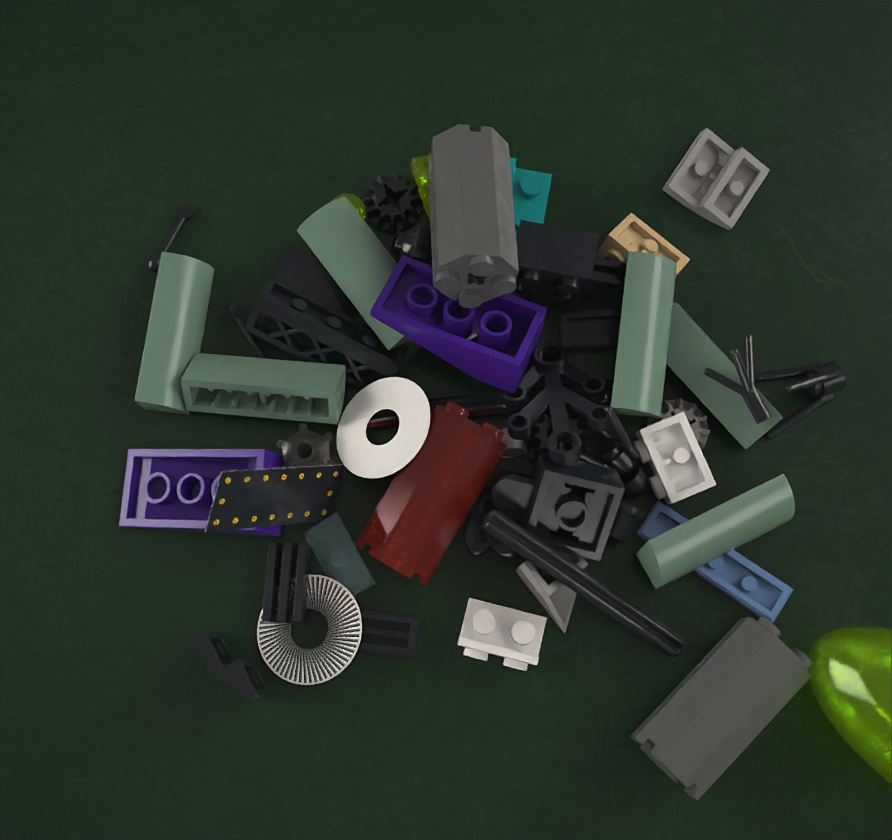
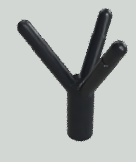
(746, 375)

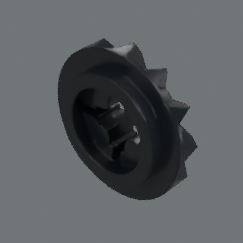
(387, 216)

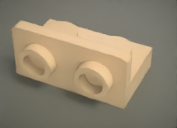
(637, 236)

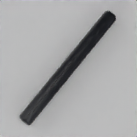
(582, 582)

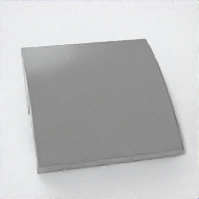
(716, 179)

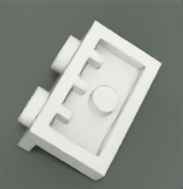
(674, 459)
(501, 632)

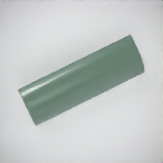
(353, 259)
(173, 331)
(644, 335)
(689, 355)
(264, 388)
(717, 531)

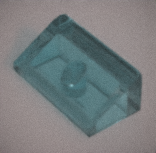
(339, 555)

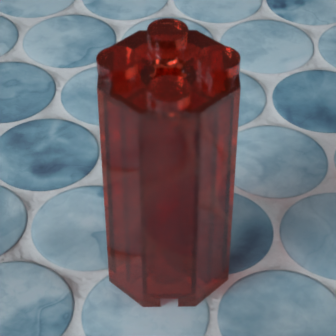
(433, 493)

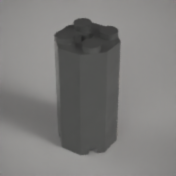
(472, 215)
(723, 704)

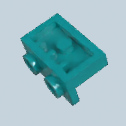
(529, 194)

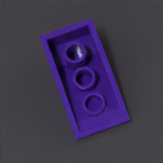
(483, 341)
(179, 485)

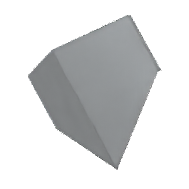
(551, 593)

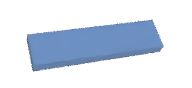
(729, 573)

